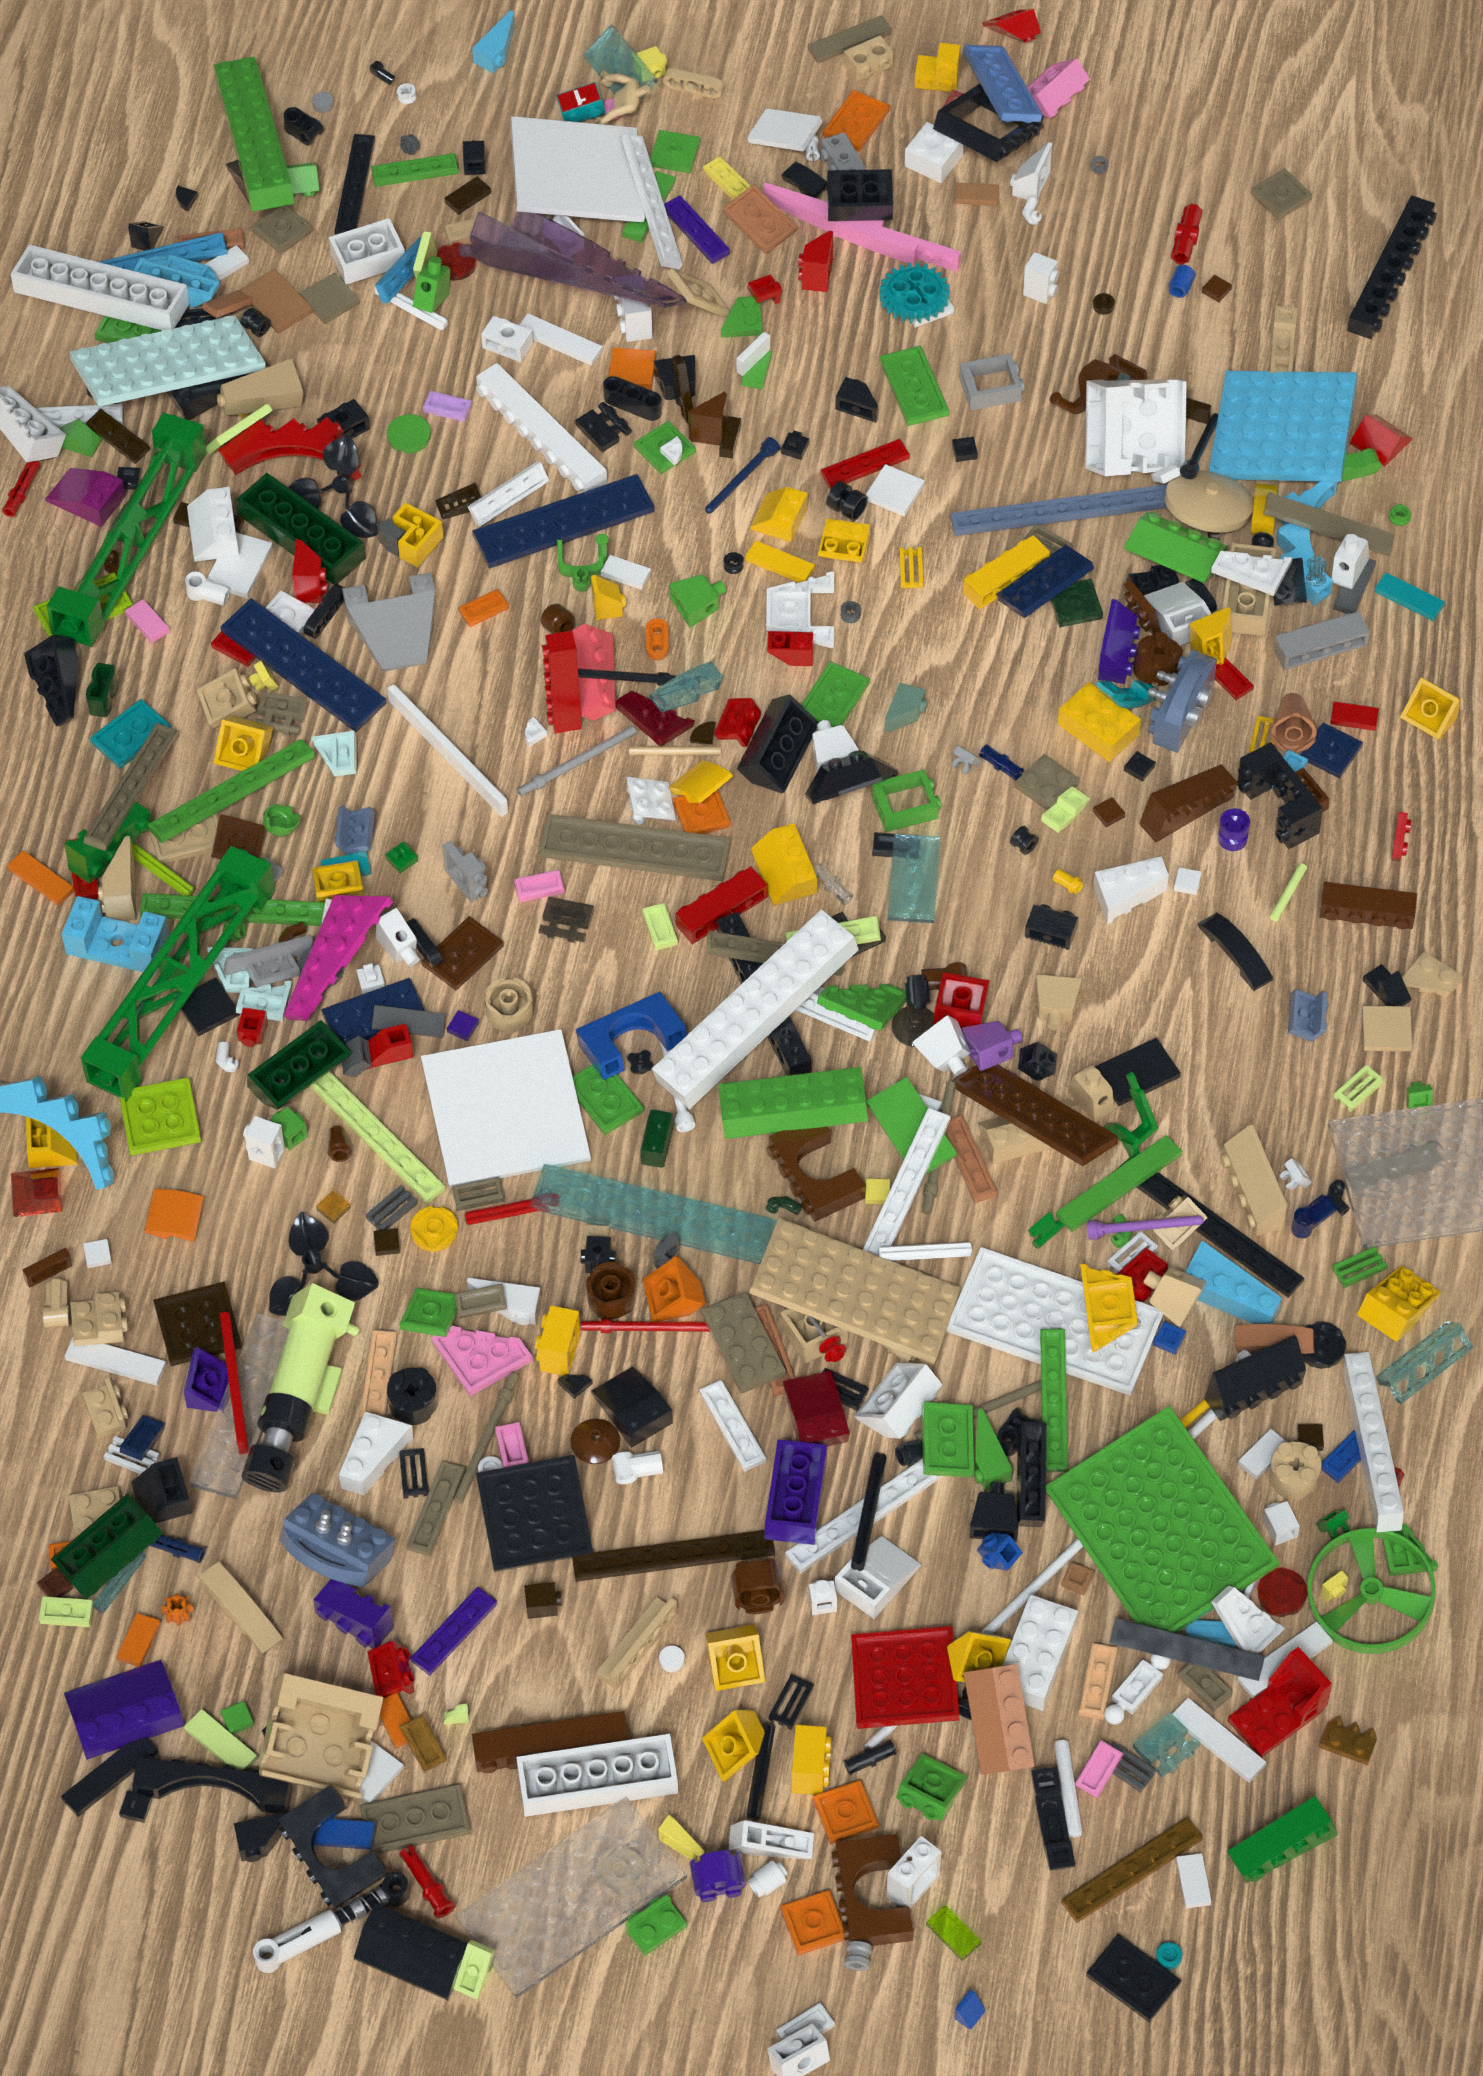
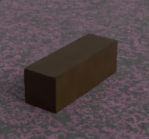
(730, 437)

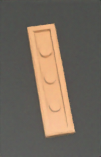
(378, 1372)

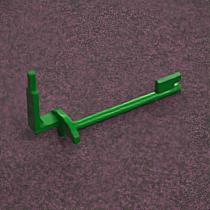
(1046, 1226)

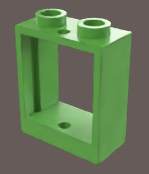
(907, 817)

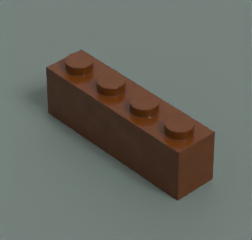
(1368, 905)

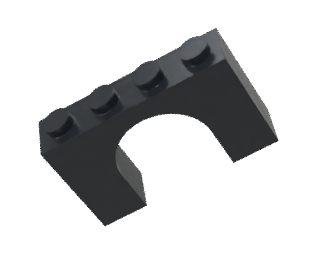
(302, 1826)

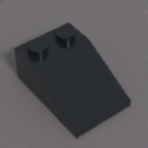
(633, 1406)

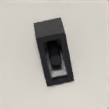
(856, 400)
(1292, 588)
(257, 1836)

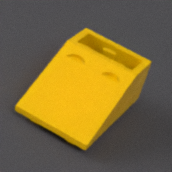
(1398, 1303)

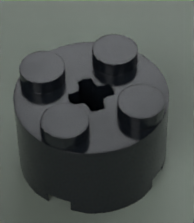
(412, 1395)

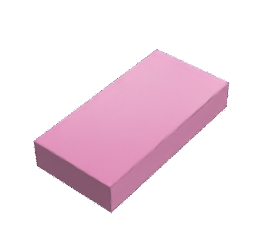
(147, 621)
(539, 886)
(1099, 1769)

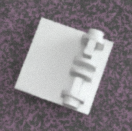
(650, 799)

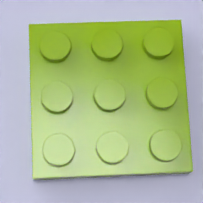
(160, 1117)

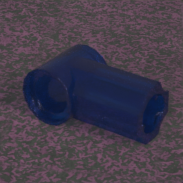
(1312, 1215)

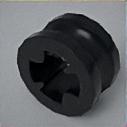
(730, 567)

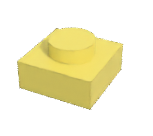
(1334, 1587)

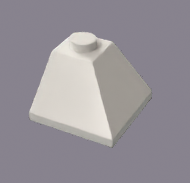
(1033, 174)

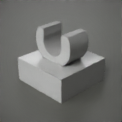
(966, 758)

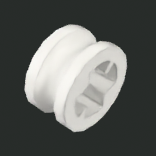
(409, 89)

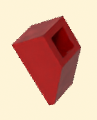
(791, 647)
(390, 1046)

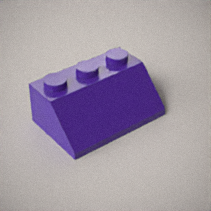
(1118, 644)

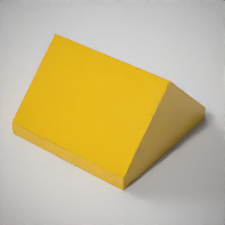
(1431, 708)
(337, 880)
(976, 1652)

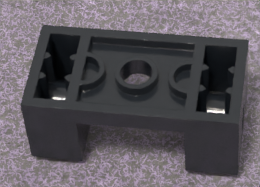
(1301, 814)

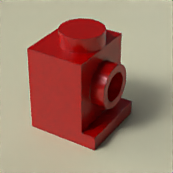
(252, 1026)

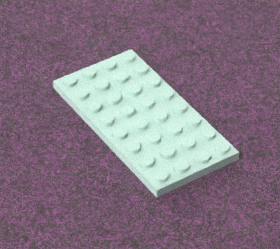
(166, 360)

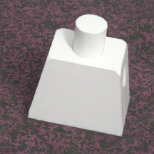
(1351, 553)
(831, 743)
(397, 938)
(944, 1046)

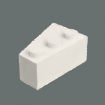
(636, 319)
(1129, 885)

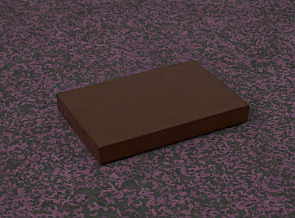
(464, 953)

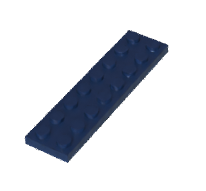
(563, 521)
(303, 665)

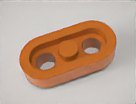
(657, 641)

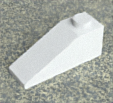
(521, 1300)
(770, 1840)

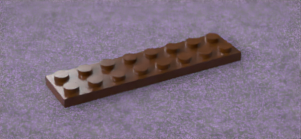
(1036, 1113)

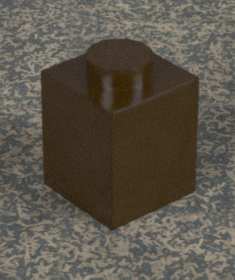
(542, 1600)

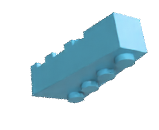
(1233, 1288)

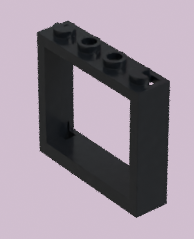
(950, 124)

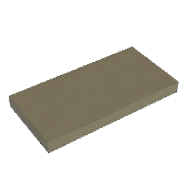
(417, 1818)

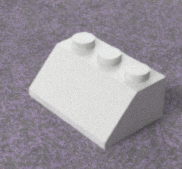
(212, 525)
(899, 1399)

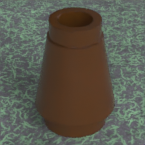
(338, 1144)

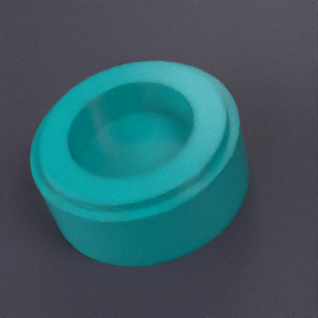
(1169, 1955)

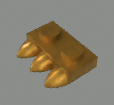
(1348, 1741)

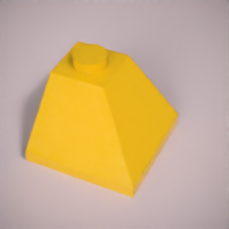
(734, 1742)

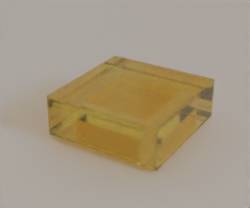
(333, 1207)

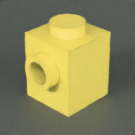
(654, 61)

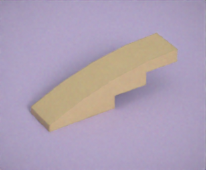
(240, 1607)

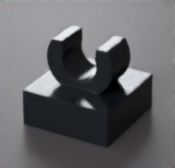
(795, 445)

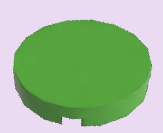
(408, 433)

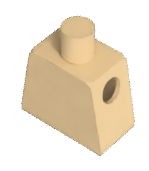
(1057, 999)
(1089, 1089)
(1174, 1293)

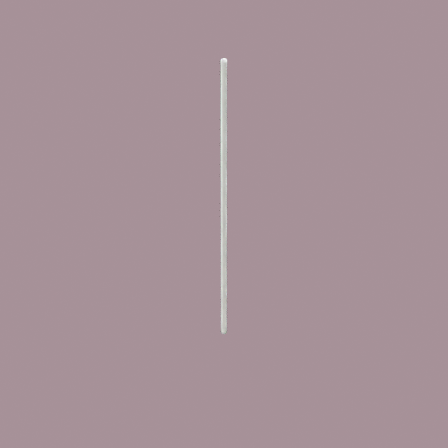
(1031, 1589)

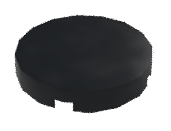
(1328, 1346)

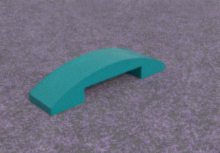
(1127, 697)

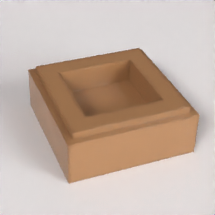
(1077, 1578)

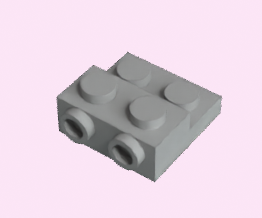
(465, 871)

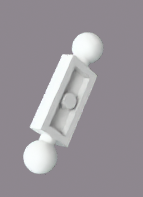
(1136, 1688)

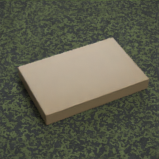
(698, 292)
(189, 843)

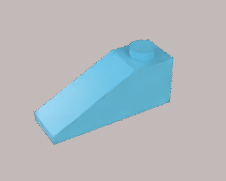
(494, 46)

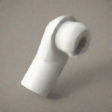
(1029, 213)
(223, 1060)

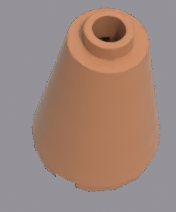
(1293, 725)

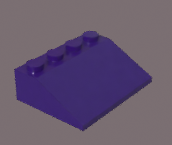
(124, 1709)

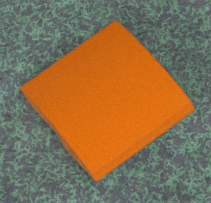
(173, 1214)

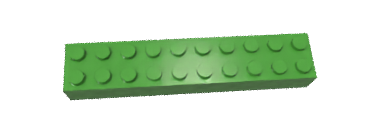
(253, 134)

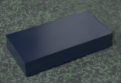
(142, 1437)

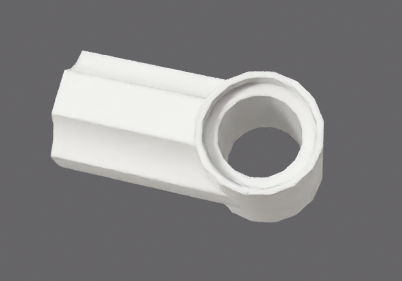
(206, 589)
(629, 1466)

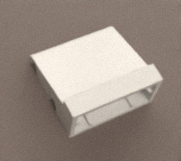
(1135, 425)

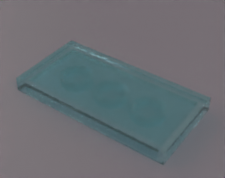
(615, 55)
(914, 878)

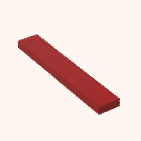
(234, 1383)

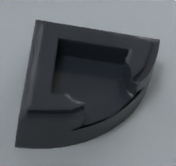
(185, 197)
(574, 1384)

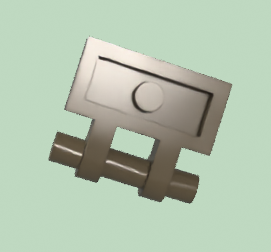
(282, 707)

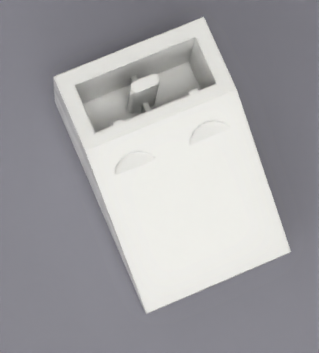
(1177, 608)
(883, 1577)

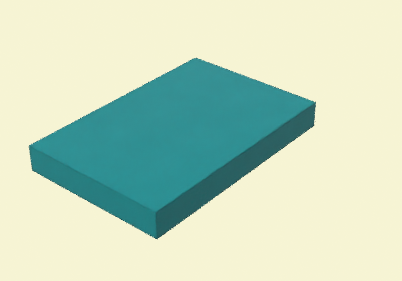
(127, 733)

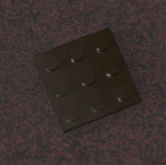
(194, 1321)

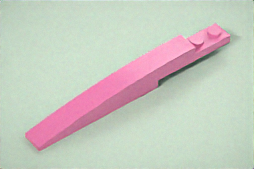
(868, 234)

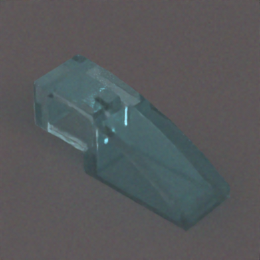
(687, 687)

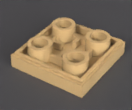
(1386, 1028)

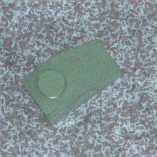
(905, 707)

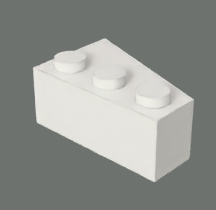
(372, 1450)

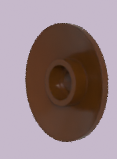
(597, 1450)

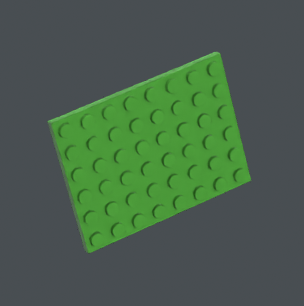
(1161, 1524)

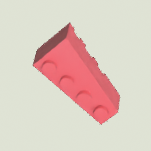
(596, 653)

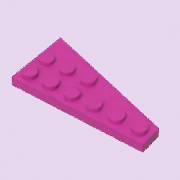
(333, 948)

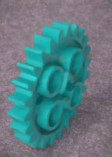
(914, 292)

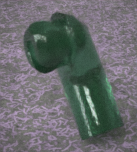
(785, 1202)

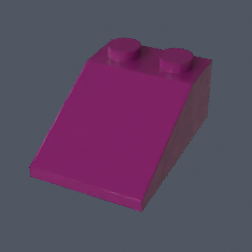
(88, 494)

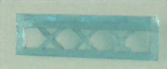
(1419, 1355)

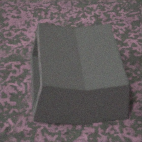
(389, 536)
(359, 1059)

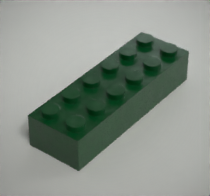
(288, 517)

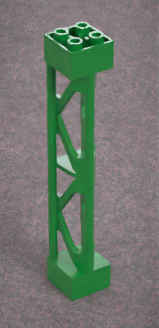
(78, 611)
(242, 882)

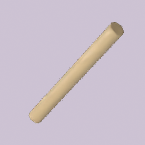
(675, 750)

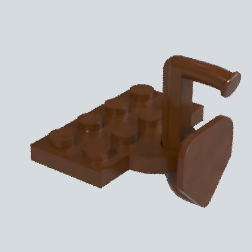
(1097, 371)

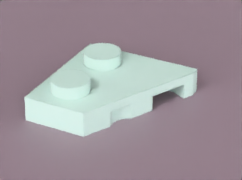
(338, 752)
(234, 982)
(266, 998)

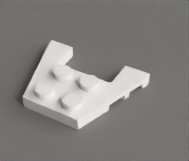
(790, 608)

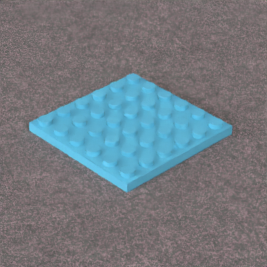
(1284, 425)

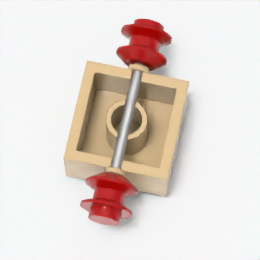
(813, 1337)

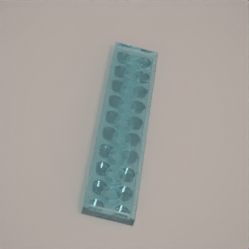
(652, 1213)

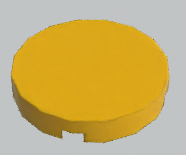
(434, 1228)

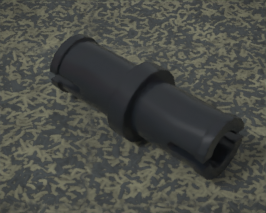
(869, 1757)

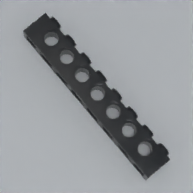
(1391, 267)
(783, 1038)

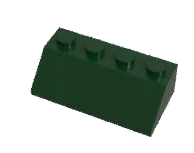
(297, 1066)
(107, 1546)

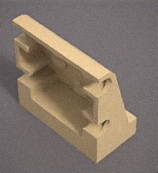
(319, 1734)

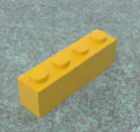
(997, 574)

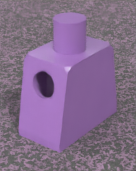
(990, 1043)

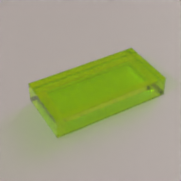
(953, 1933)

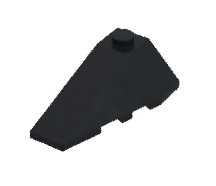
(198, 398)
(54, 669)

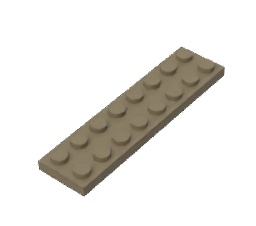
(635, 847)

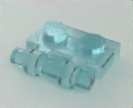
(1160, 1739)

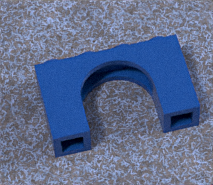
(648, 1014)

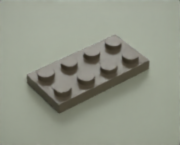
(743, 1343)

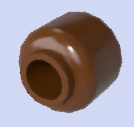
(557, 619)

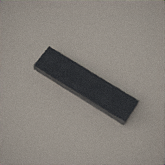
(107, 1776)

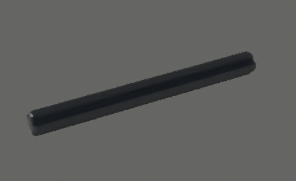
(868, 1511)

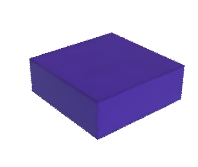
(462, 1025)

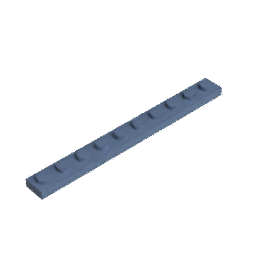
(1058, 510)

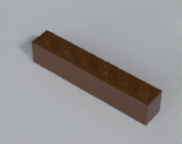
(500, 1747)

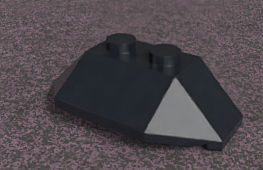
(847, 775)

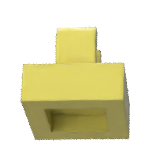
(263, 677)

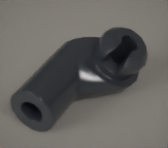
(377, 70)
(1336, 1192)

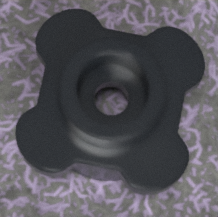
(640, 1068)

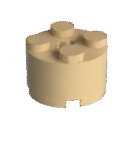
(509, 1004)
(1295, 1470)

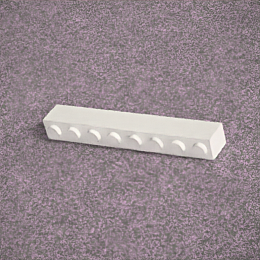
(540, 429)
(1373, 1442)

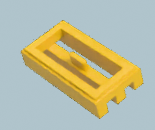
(910, 552)
(1267, 721)

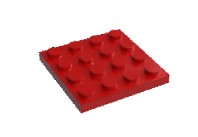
(904, 1677)

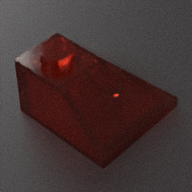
(36, 1192)

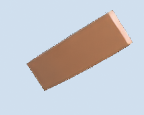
(1260, 1336)

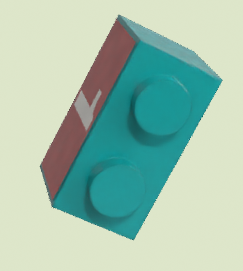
(581, 103)

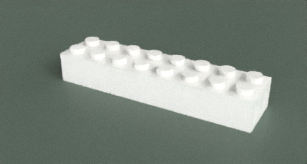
(100, 288)

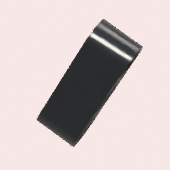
(632, 398)

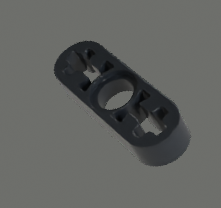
(324, 612)
(424, 944)

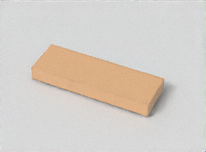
(1098, 1681)

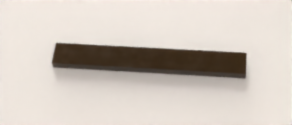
(672, 1555)

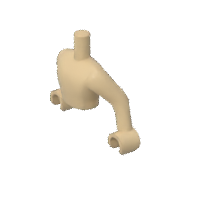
(626, 99)

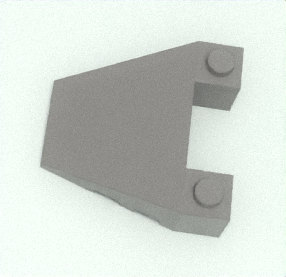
(397, 627)

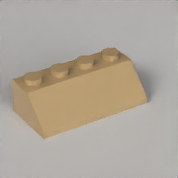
(1008, 1141)
(1254, 1182)

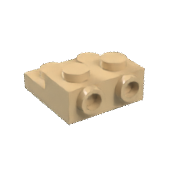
(227, 697)
(98, 1320)

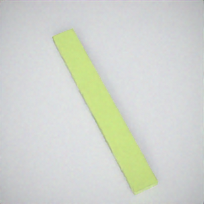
(378, 1137)

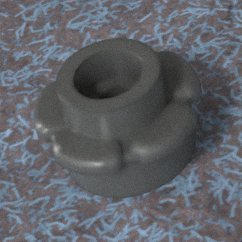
(409, 144)

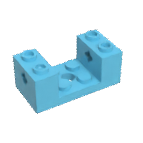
(91, 935)

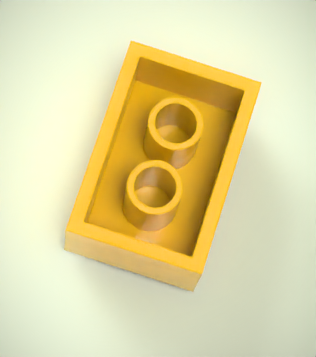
(1099, 722)

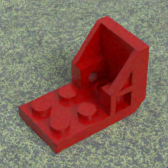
(1291, 1700)

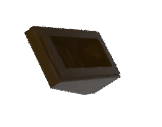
(464, 493)

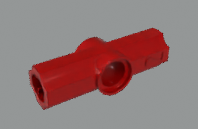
(1186, 234)

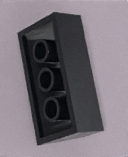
(778, 744)
(1256, 1379)
(410, 1951)

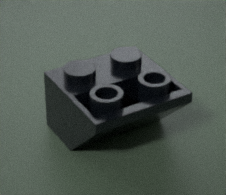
(162, 1491)

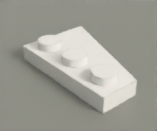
(1255, 572)
(1244, 1621)

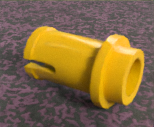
(1069, 882)

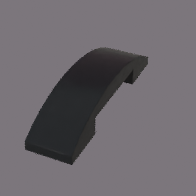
(1238, 948)
(1052, 1818)

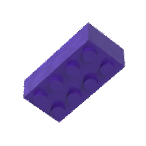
(795, 1492)

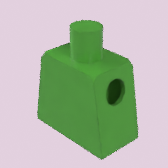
(432, 286)
(695, 598)

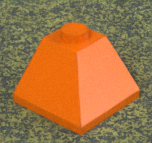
(673, 1291)

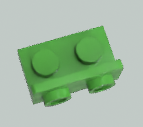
(654, 1924)

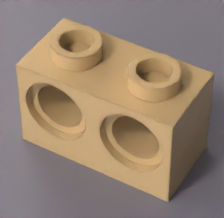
(868, 58)

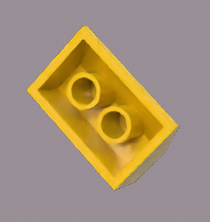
(784, 865)

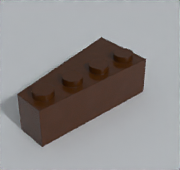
(1186, 801)

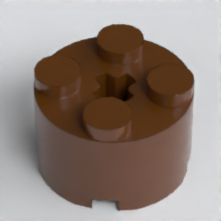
(1154, 655)
(611, 1290)
(757, 1586)

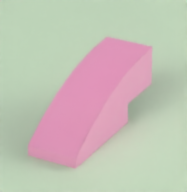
(511, 1445)

